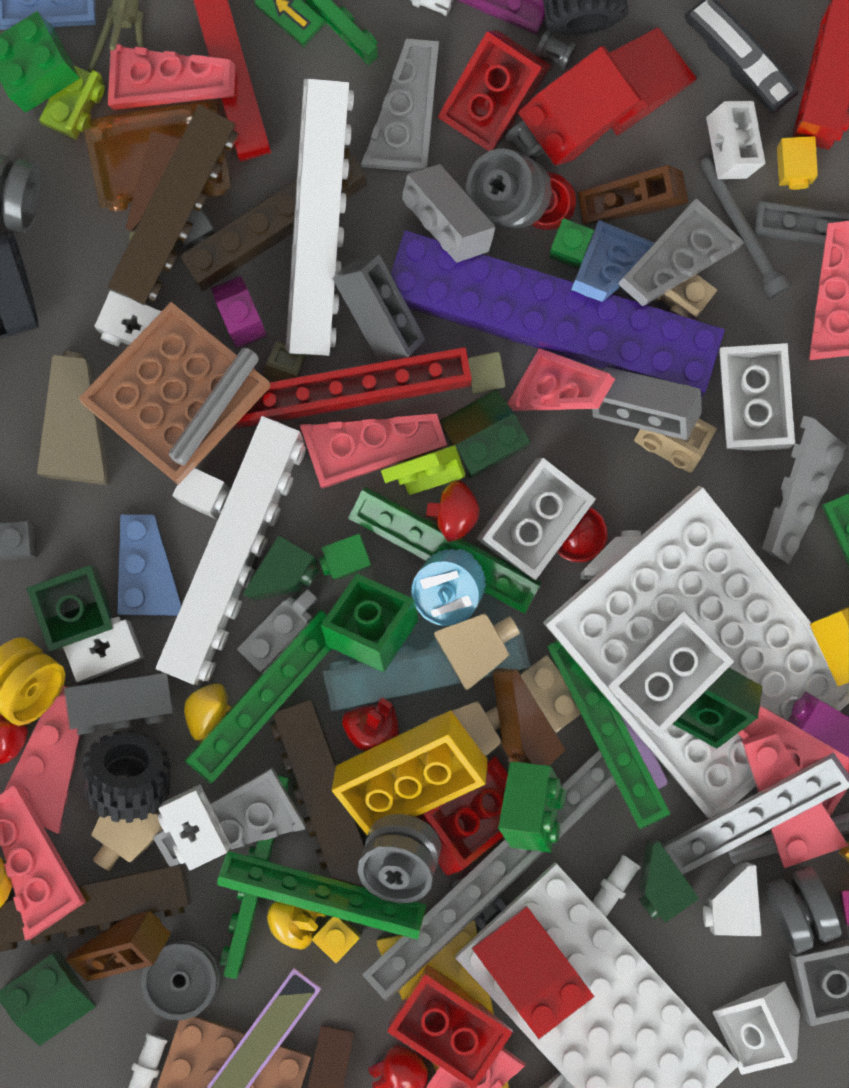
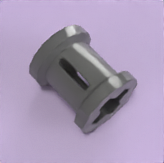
(556, 50)
(525, 141)

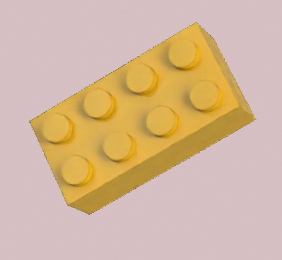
(411, 772)

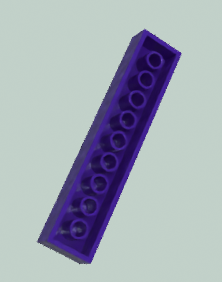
(551, 316)

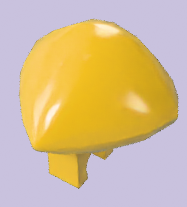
(205, 709)
(292, 924)

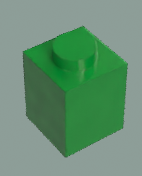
(571, 243)
(344, 558)

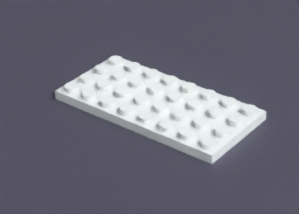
(635, 1024)

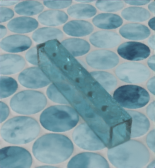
(407, 674)

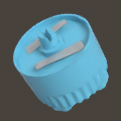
(448, 587)

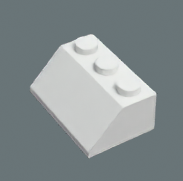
(757, 397)
(536, 518)
(670, 674)

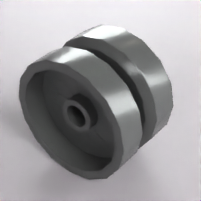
(509, 188)
(19, 193)
(399, 858)
(803, 910)
(176, 999)

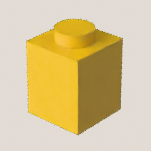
(797, 162)
(336, 938)

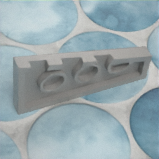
(404, 124)
(684, 250)
(803, 490)
(247, 815)

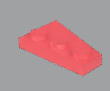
(559, 385)

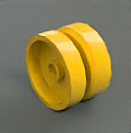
(27, 681)

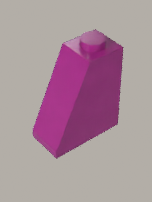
(238, 312)
(822, 722)

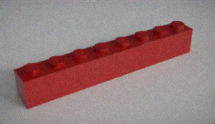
(361, 386)

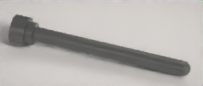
(774, 281)

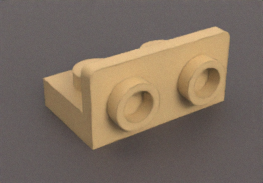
(688, 297)
(680, 452)
(551, 693)

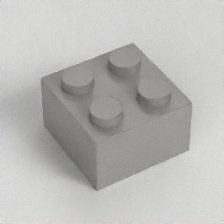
(822, 982)

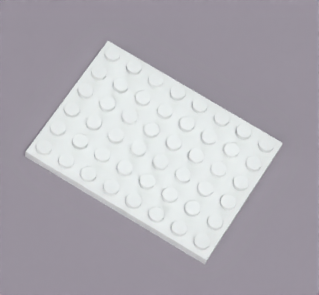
(709, 571)

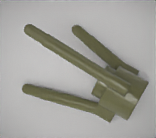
(122, 15)

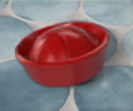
(560, 206)
(586, 538)

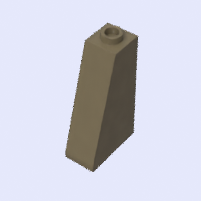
(71, 433)

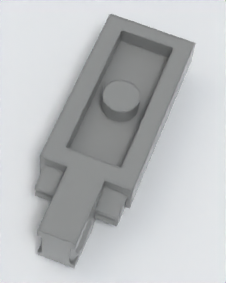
(277, 630)

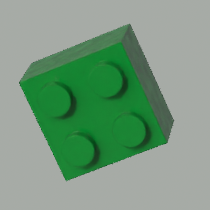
(34, 62)
(370, 622)
(531, 807)

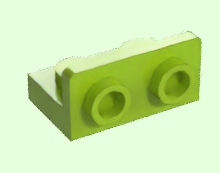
(70, 108)
(427, 470)

